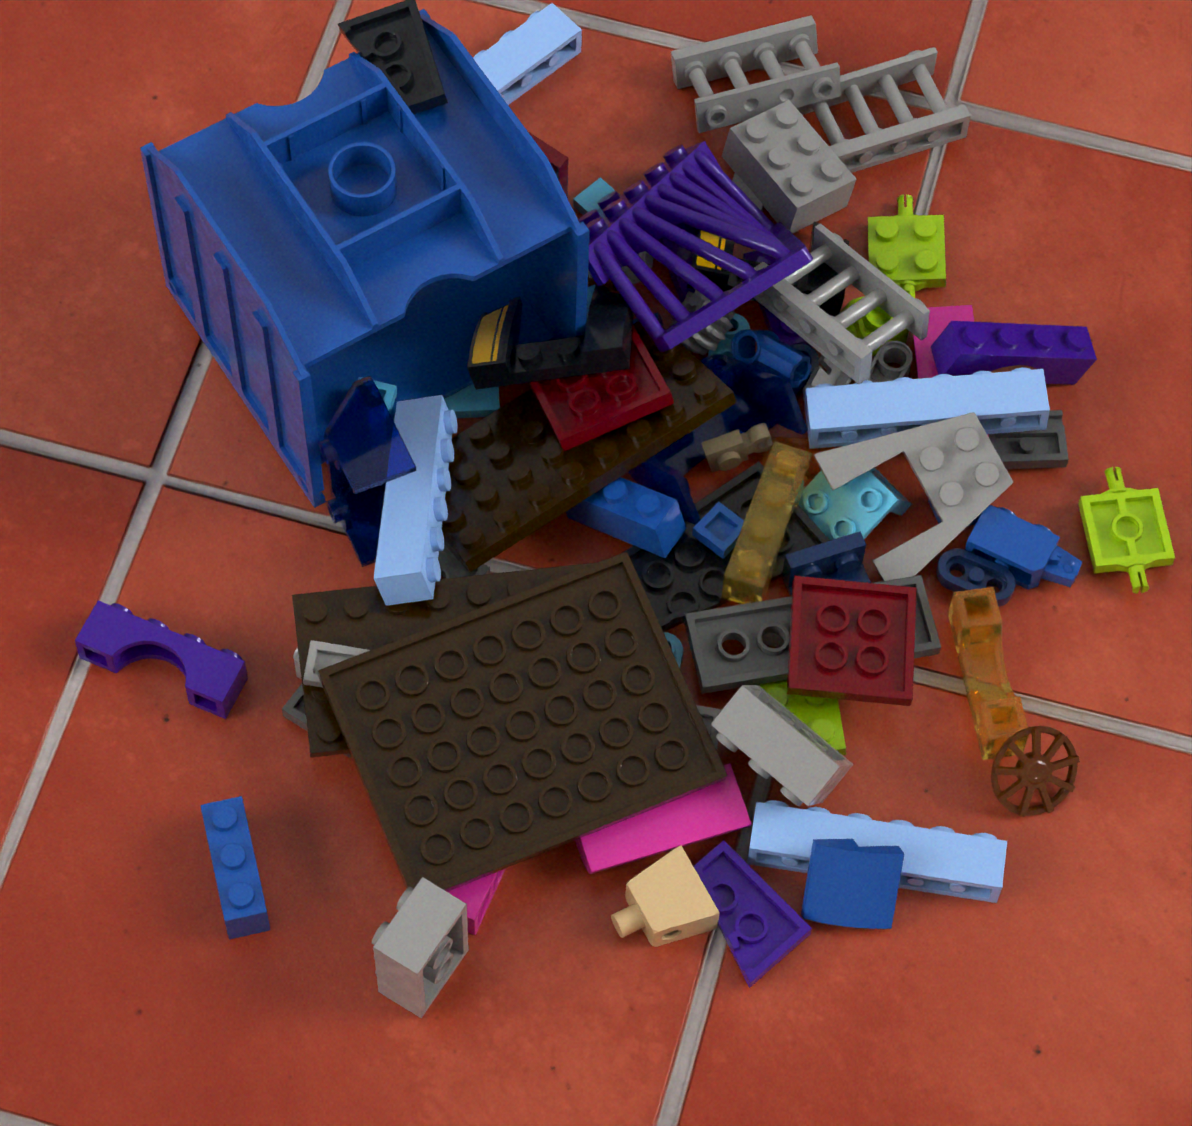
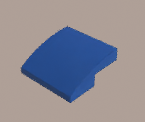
(852, 884)

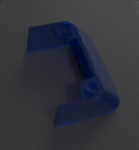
(759, 400)
(361, 456)

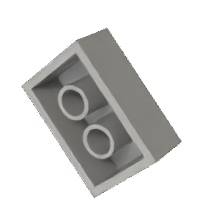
(788, 167)
(780, 746)
(420, 946)

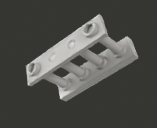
(751, 51)
(911, 133)
(829, 333)

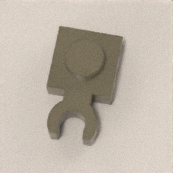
(732, 448)

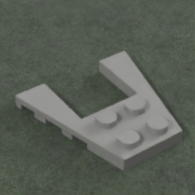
(954, 469)

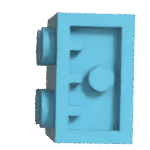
(853, 506)

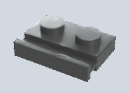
(1034, 448)

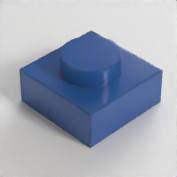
(719, 529)

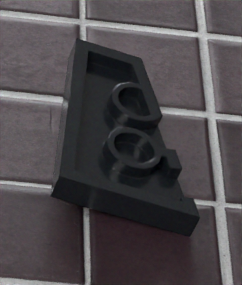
(399, 47)

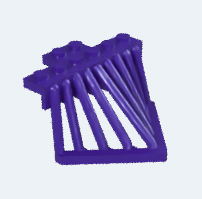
(700, 194)

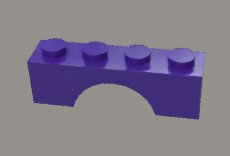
(987, 346)
(117, 638)

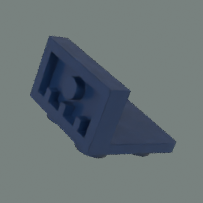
(829, 560)

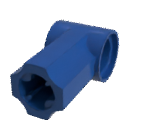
(771, 355)

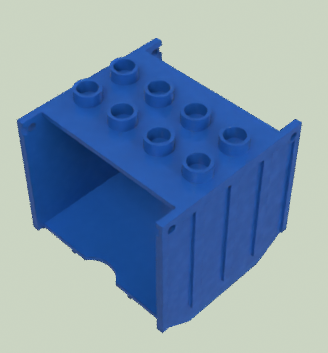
(363, 242)

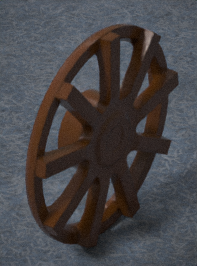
(1035, 771)

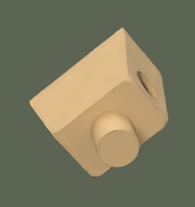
(667, 902)

